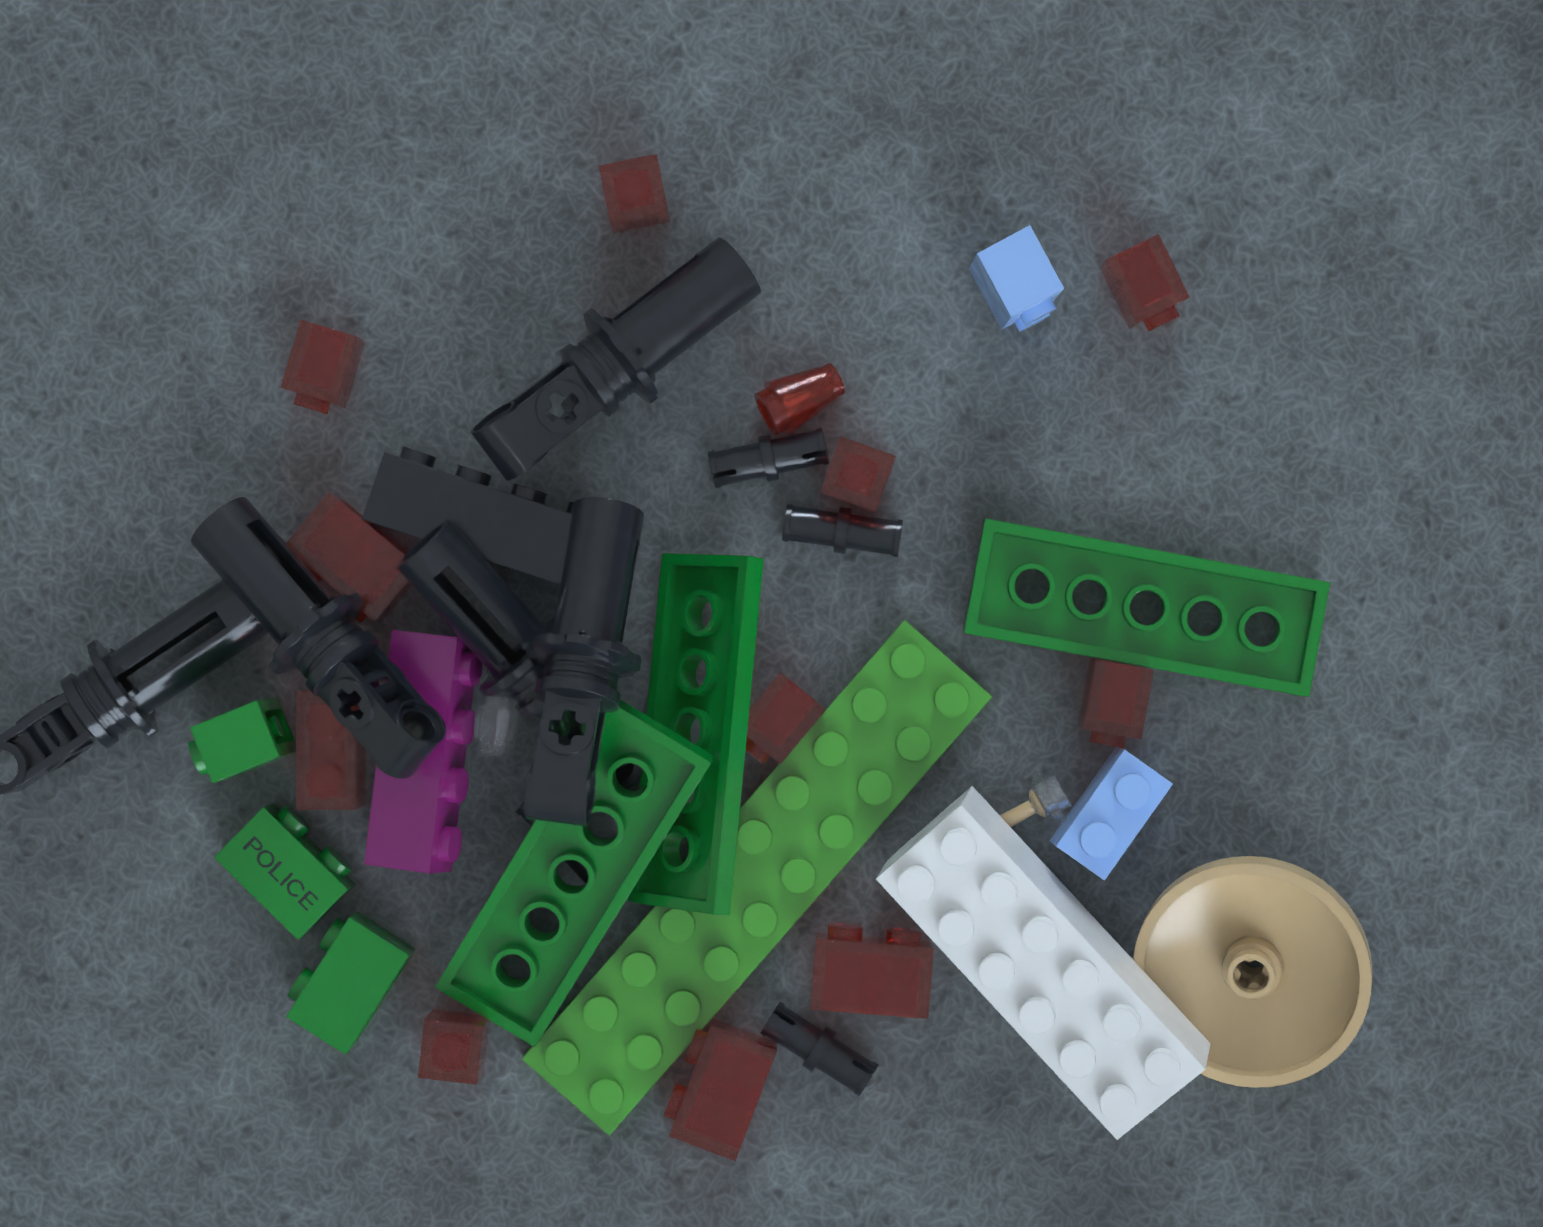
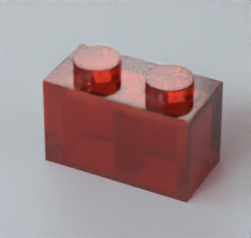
(351, 556)
(327, 759)
(871, 972)
(722, 1088)

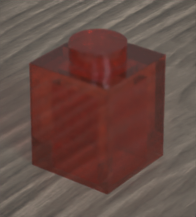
(634, 193)
(1145, 284)
(322, 367)
(857, 475)
(1114, 702)
(780, 719)
(454, 1047)

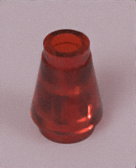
(798, 397)

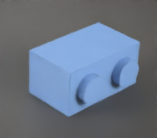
(1017, 280)
(1111, 812)

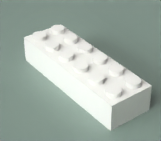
(1045, 963)

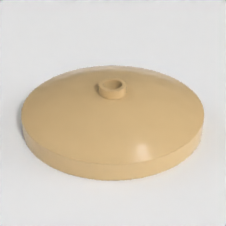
(1271, 1019)

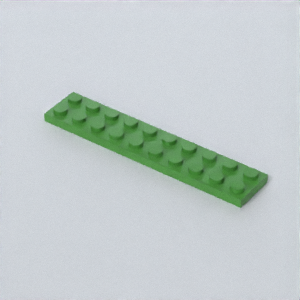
(788, 850)

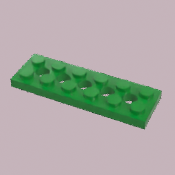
(1178, 582)
(722, 710)
(583, 911)

